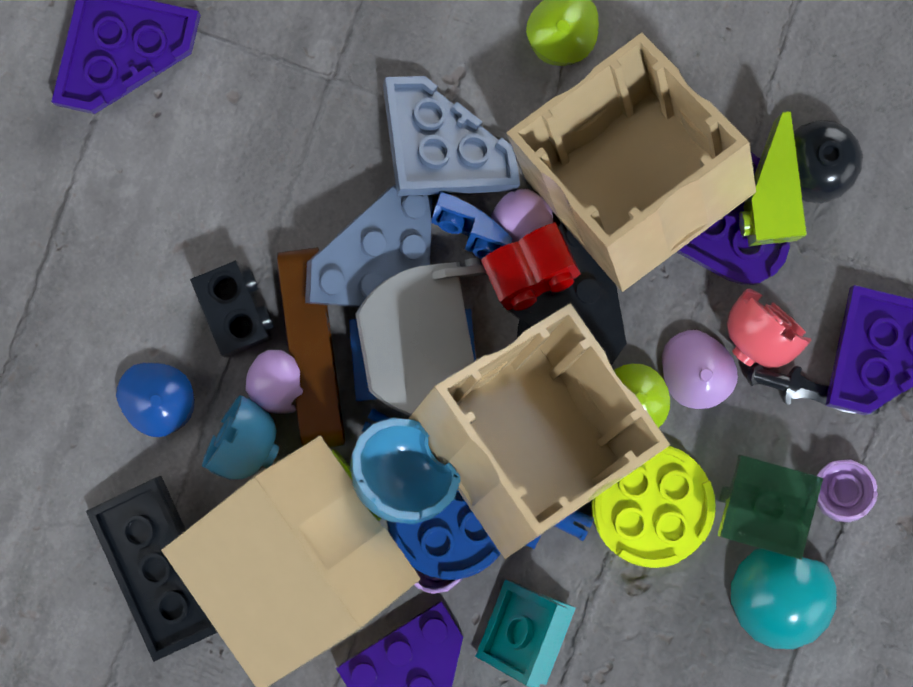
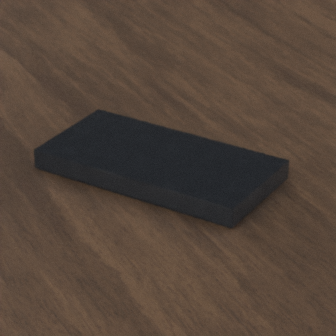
(132, 535)

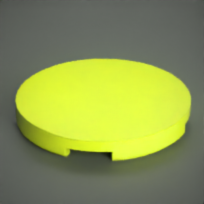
(657, 511)

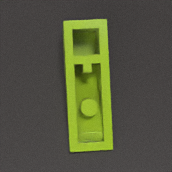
(776, 208)

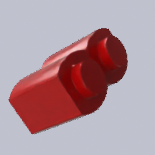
(530, 267)

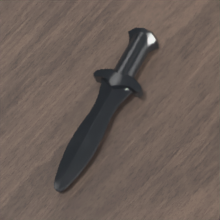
(792, 385)

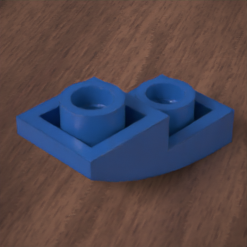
(461, 217)

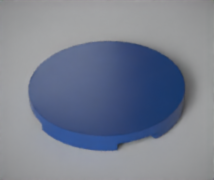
(448, 544)

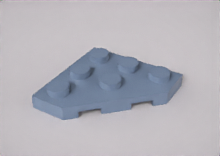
(442, 144)
(370, 249)

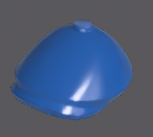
(155, 398)

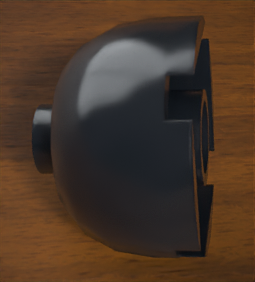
(827, 160)

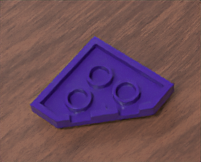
(118, 48)
(872, 351)
(413, 655)

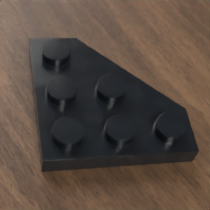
(592, 297)

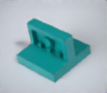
(525, 634)

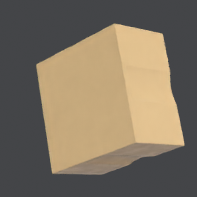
(634, 161)
(537, 429)
(290, 564)

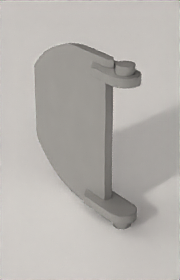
(415, 332)

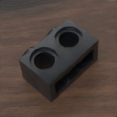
(223, 313)

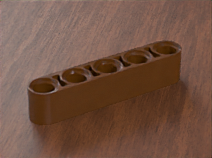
(313, 351)

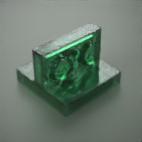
(769, 506)

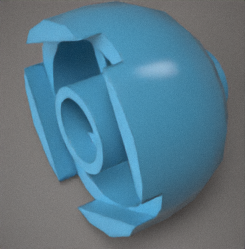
(242, 442)

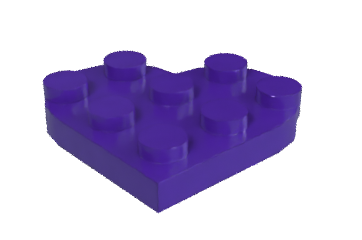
(727, 252)

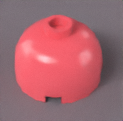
(764, 332)

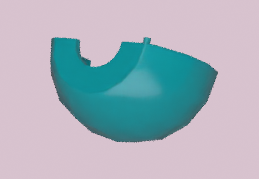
(783, 598)

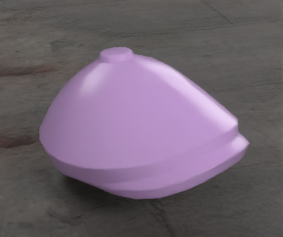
(698, 370)

